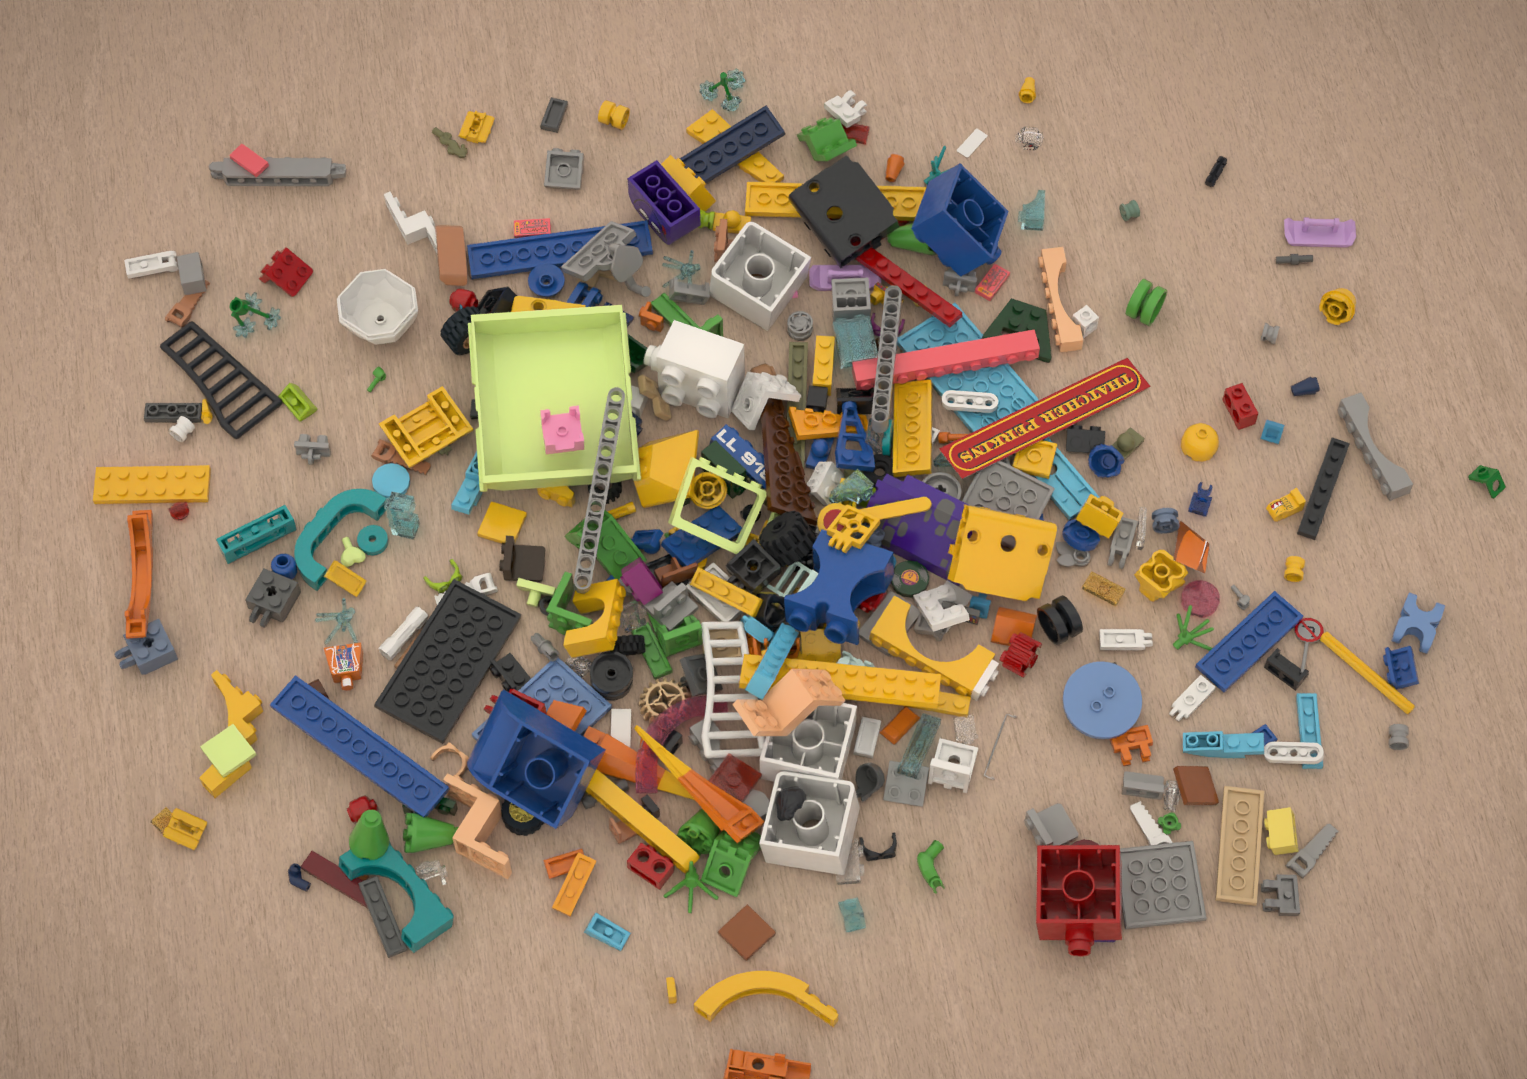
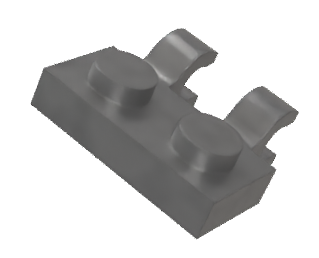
(1287, 895)

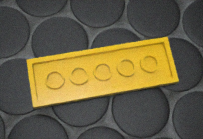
(912, 428)
(151, 484)

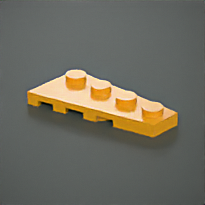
(818, 424)

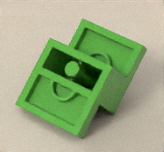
(826, 139)

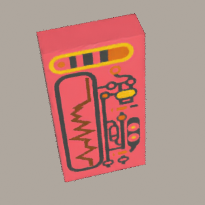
(531, 227)
(992, 282)

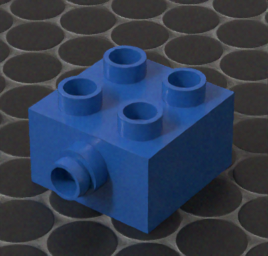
(960, 221)

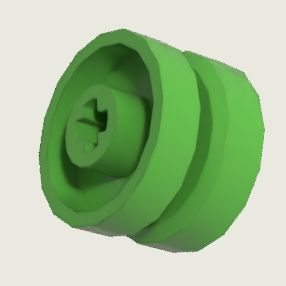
(1146, 302)

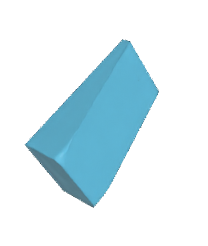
(607, 932)

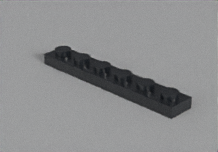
(1323, 488)

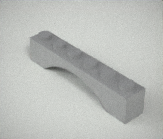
(1392, 478)
(756, 799)

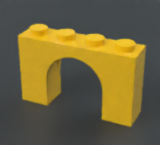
(602, 633)

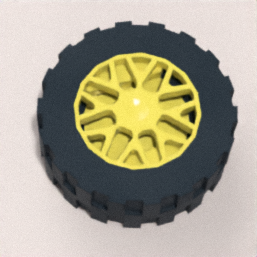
(518, 820)

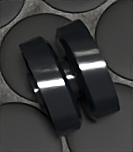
(1059, 620)
(611, 675)

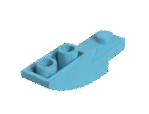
(469, 492)
(1223, 745)

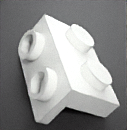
(824, 480)

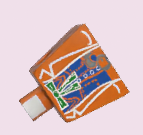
(345, 663)

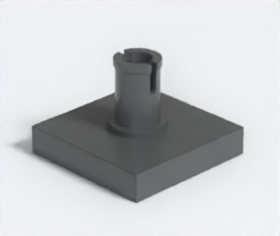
(695, 675)

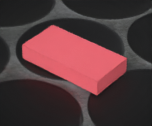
(249, 160)

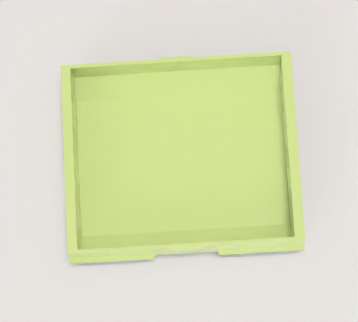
(551, 363)

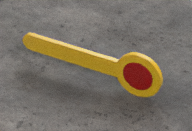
(891, 510)

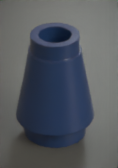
(1306, 387)

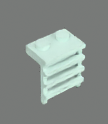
(810, 579)

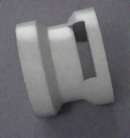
(1270, 333)

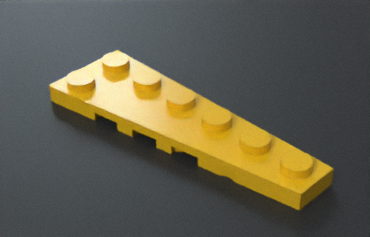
(756, 165)

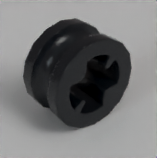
(543, 601)

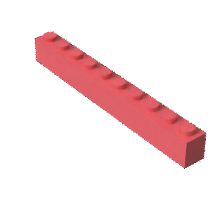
(952, 359)

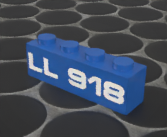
(743, 452)

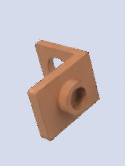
(620, 831)

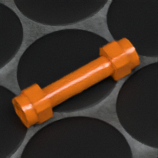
(946, 437)

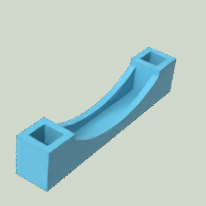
(772, 661)

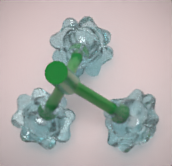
(734, 80)

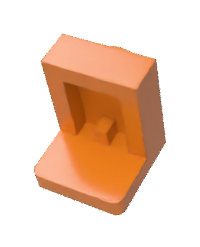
(649, 319)

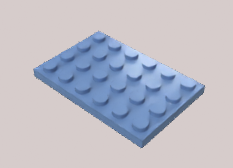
(562, 684)

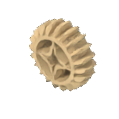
(651, 710)

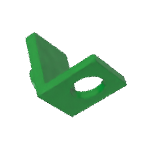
(1488, 476)

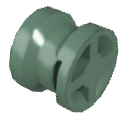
(1129, 210)

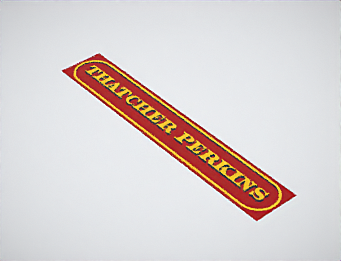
(1044, 418)

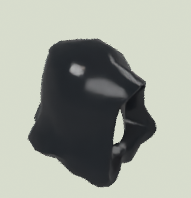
(769, 614)

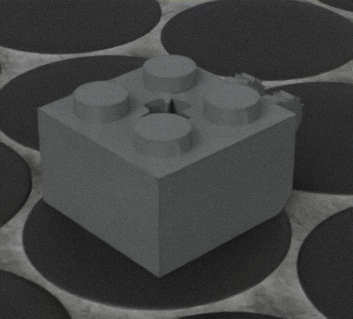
(272, 596)

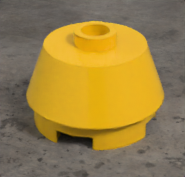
(1338, 306)
(708, 490)

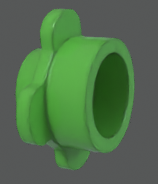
(1171, 817)

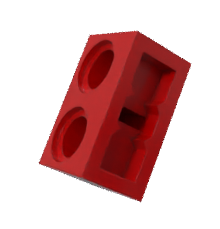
(1240, 406)
(647, 869)

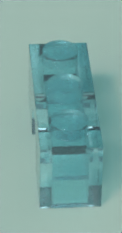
(401, 515)

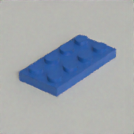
(692, 549)

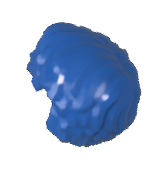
(1105, 461)

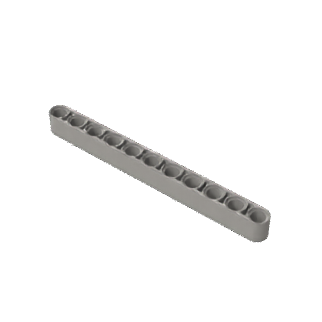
(603, 481)

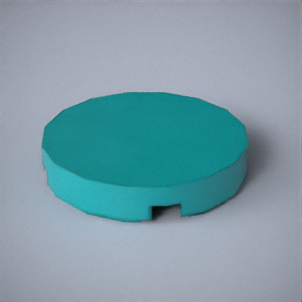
(888, 439)

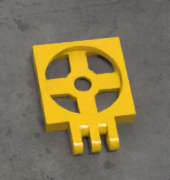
(844, 538)

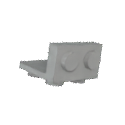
(1050, 826)

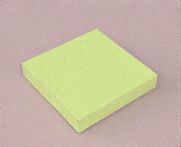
(228, 750)

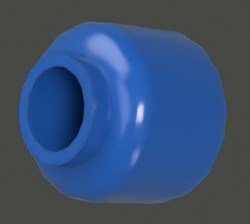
(284, 565)

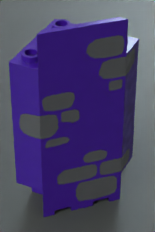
(920, 535)

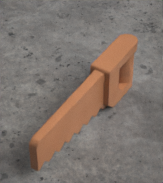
(184, 308)
(393, 456)

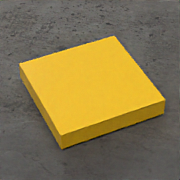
(1036, 459)
(501, 522)

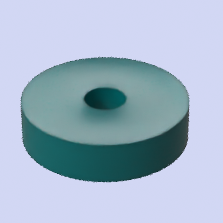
(372, 532)

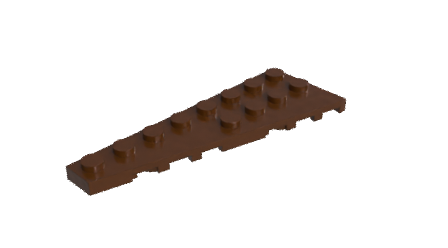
(783, 467)

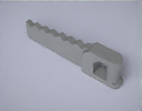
(1312, 850)

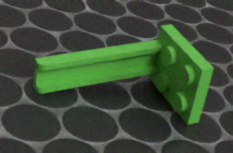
(671, 311)

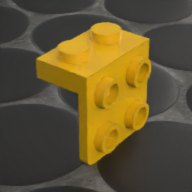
(818, 647)

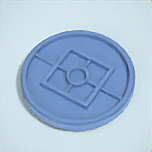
(1102, 700)

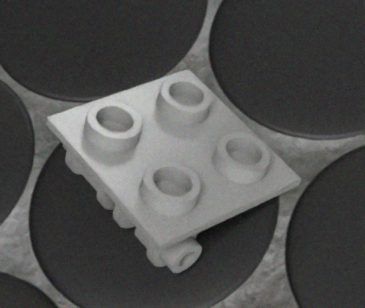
(904, 788)

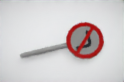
(1308, 631)

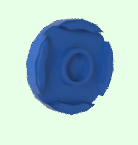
(1080, 536)

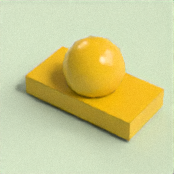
(734, 219)
(345, 578)

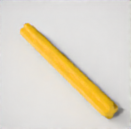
(1365, 671)

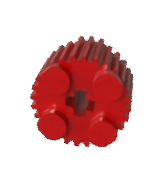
(1020, 654)

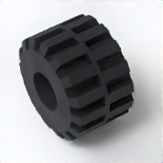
(787, 538)

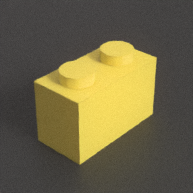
(1282, 831)

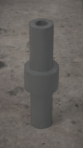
(1294, 259)

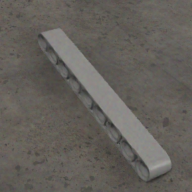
(886, 367)

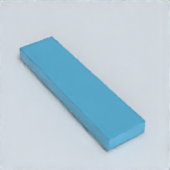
(1308, 723)

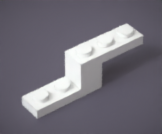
(413, 227)

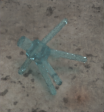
(686, 269)
(343, 618)

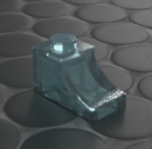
(1033, 213)
(853, 488)

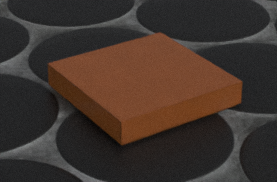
(1196, 785)
(746, 932)

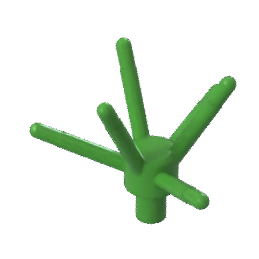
(1187, 637)
(691, 881)

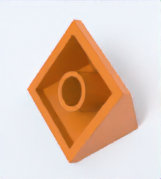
(1011, 622)

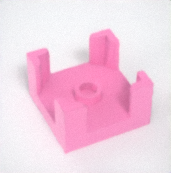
(562, 431)

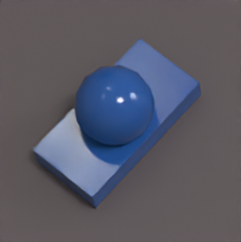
(819, 451)
(648, 540)

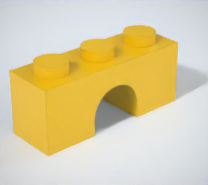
(824, 362)

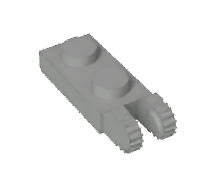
(1122, 540)

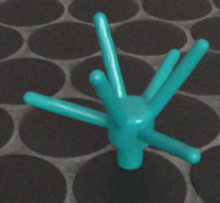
(935, 164)

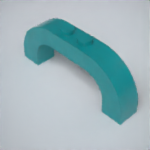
(324, 522)

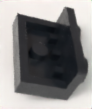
(1084, 440)

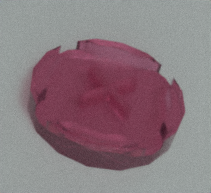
(1202, 596)

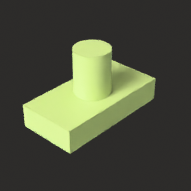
(536, 590)

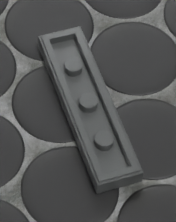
(382, 916)

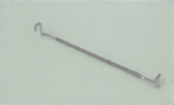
(996, 744)

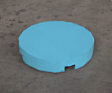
(390, 478)

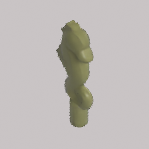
(453, 147)

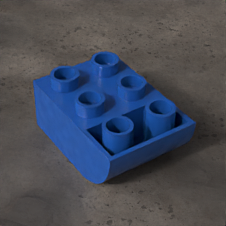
(533, 760)

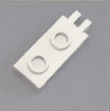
(1124, 639)
(1192, 698)

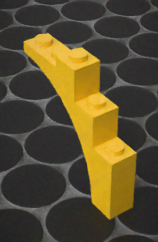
(241, 711)

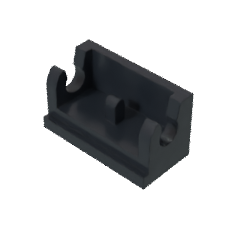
(1285, 670)

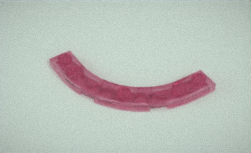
(659, 730)

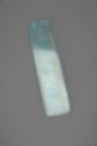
(919, 746)

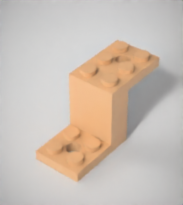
(789, 702)
(477, 826)

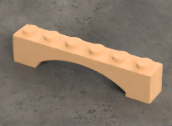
(1068, 334)

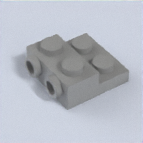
(564, 169)

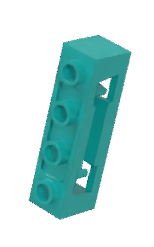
(256, 534)

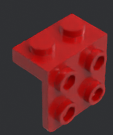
(286, 271)

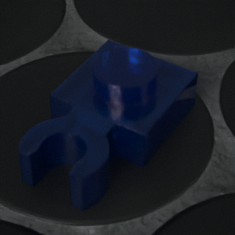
(1201, 501)

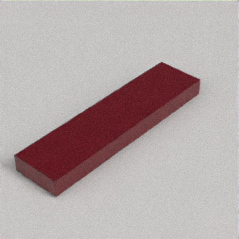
(333, 876)

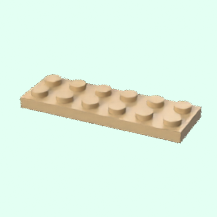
(1239, 845)

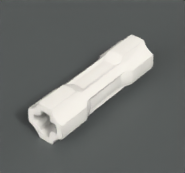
(413, 622)

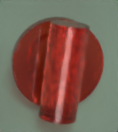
(179, 510)

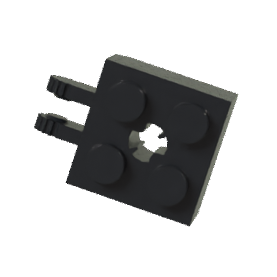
(752, 556)

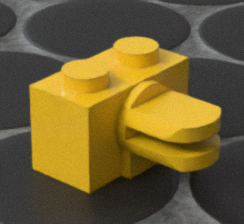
(1099, 515)

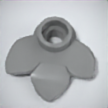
(1069, 555)

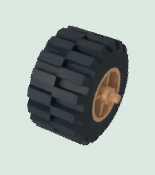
(456, 330)

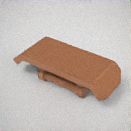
(451, 254)

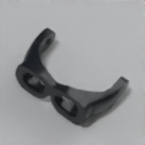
(889, 853)

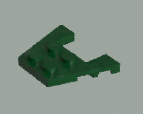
(1023, 317)

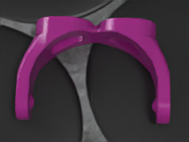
(877, 330)

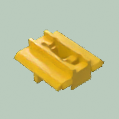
(476, 127)
(184, 829)

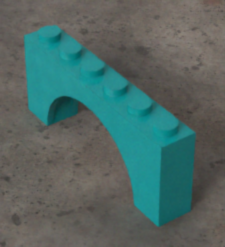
(429, 915)

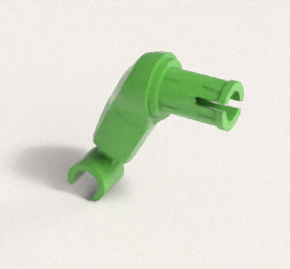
(926, 865)

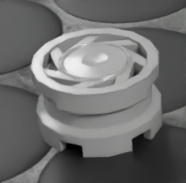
(800, 326)

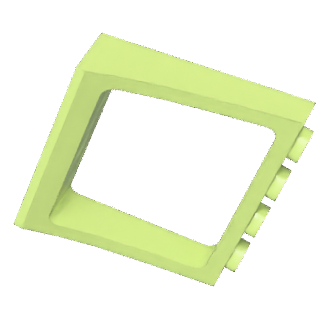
(676, 520)

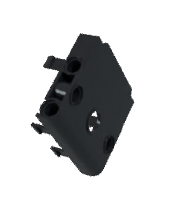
(865, 215)

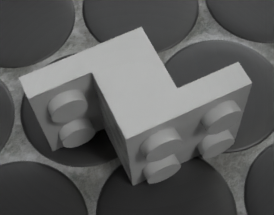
(850, 298)

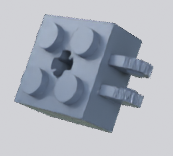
(148, 652)

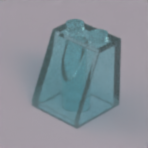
(854, 340)

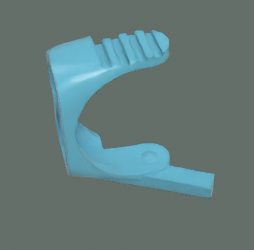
(756, 629)

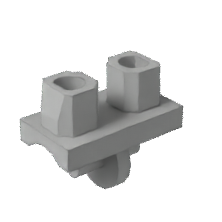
(960, 284)
(312, 450)

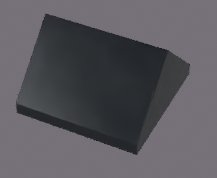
(862, 398)

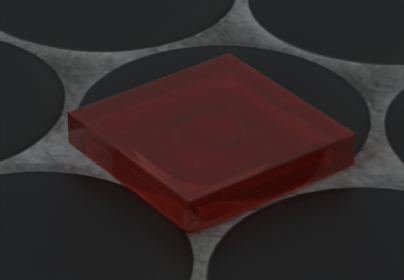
(735, 777)

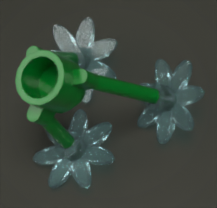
(241, 307)

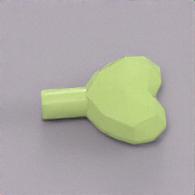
(351, 554)

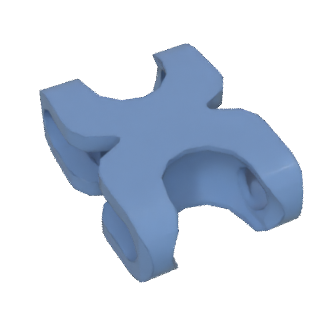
(1418, 623)

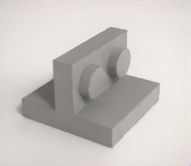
(671, 606)

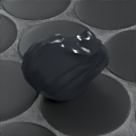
(788, 802)

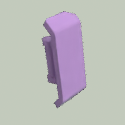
(1320, 232)
(821, 275)

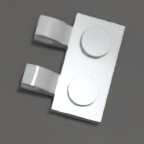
(841, 109)

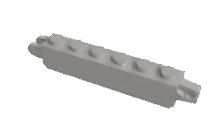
(281, 172)

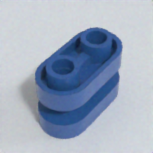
(581, 290)

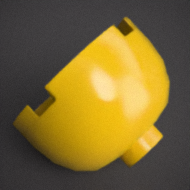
(1200, 442)

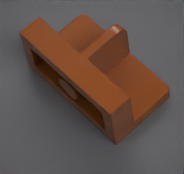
(674, 572)

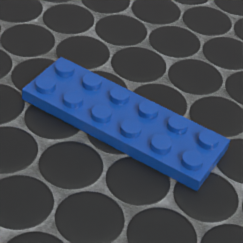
(1249, 641)

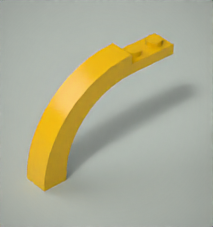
(762, 982)

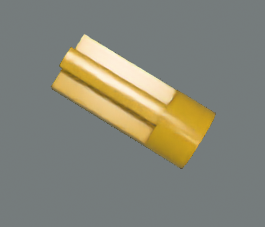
(624, 510)

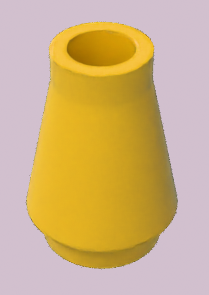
(1027, 92)

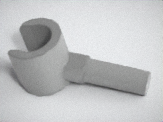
(1243, 601)

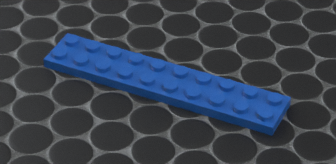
(526, 253)
(359, 747)

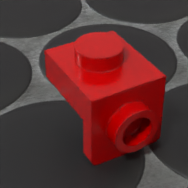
(872, 602)

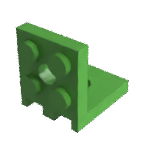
(559, 617)
(735, 857)

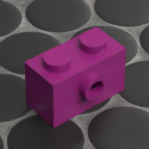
(641, 580)

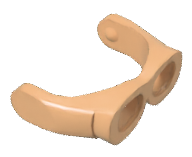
(451, 748)

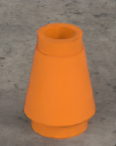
(894, 166)

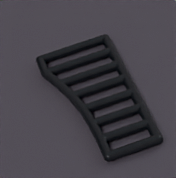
(208, 393)

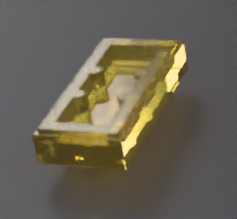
(1103, 588)

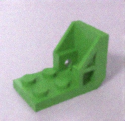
(614, 545)
(682, 638)

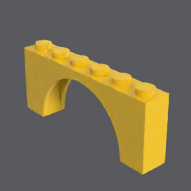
(959, 674)

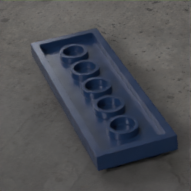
(734, 145)

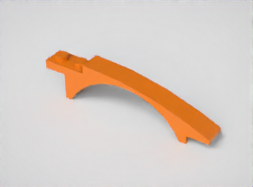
(140, 533)

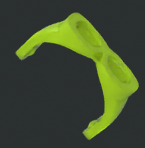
(443, 586)

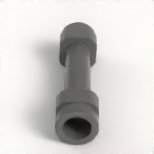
(589, 802)

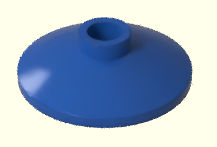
(546, 273)

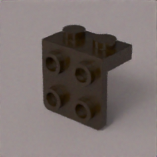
(522, 561)

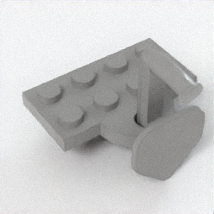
(609, 252)

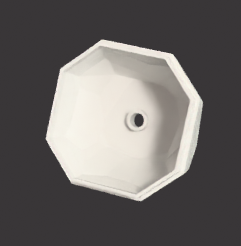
(376, 297)

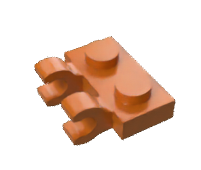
(1135, 738)

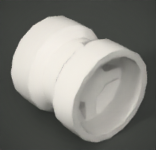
(181, 429)

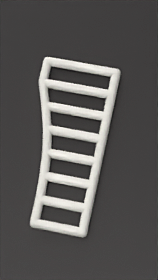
(706, 735)

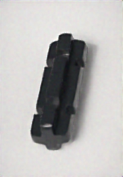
(1216, 171)

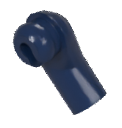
(295, 878)

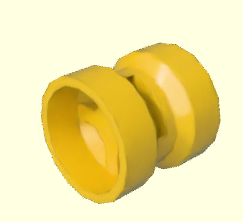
(1294, 569)

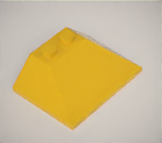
(426, 428)
(664, 467)

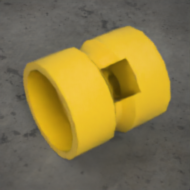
(613, 114)

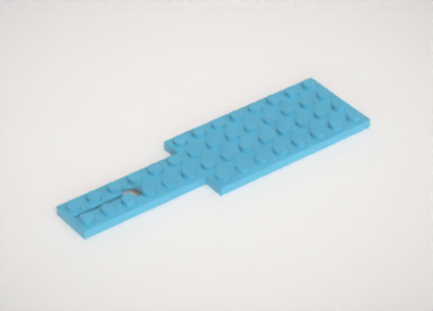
(1011, 395)

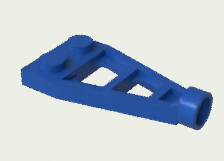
(847, 458)

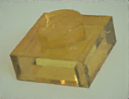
(162, 819)

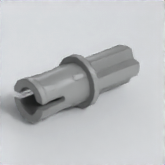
(545, 647)

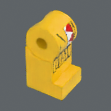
(1286, 506)

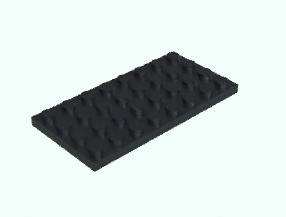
(447, 661)

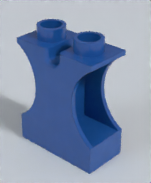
(839, 589)

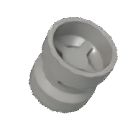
(1398, 736)

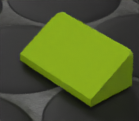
(297, 402)

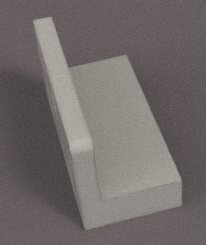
(1143, 785)

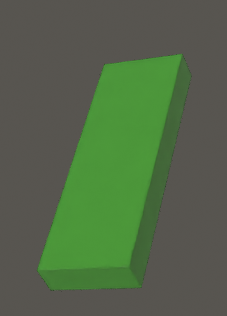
(654, 654)

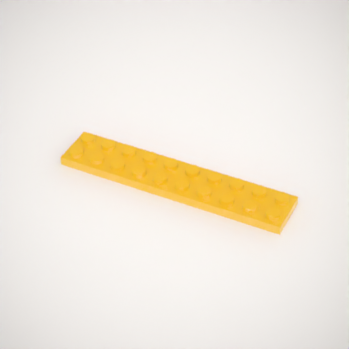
(772, 200)
(862, 682)

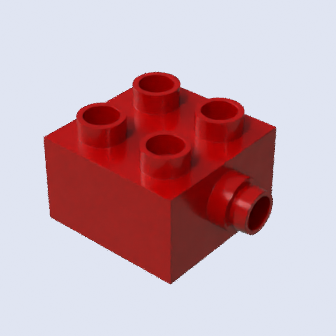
(1079, 895)

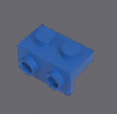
(1401, 667)

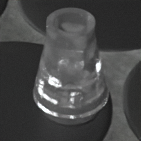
(1171, 795)

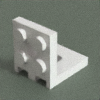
(756, 391)
(950, 773)

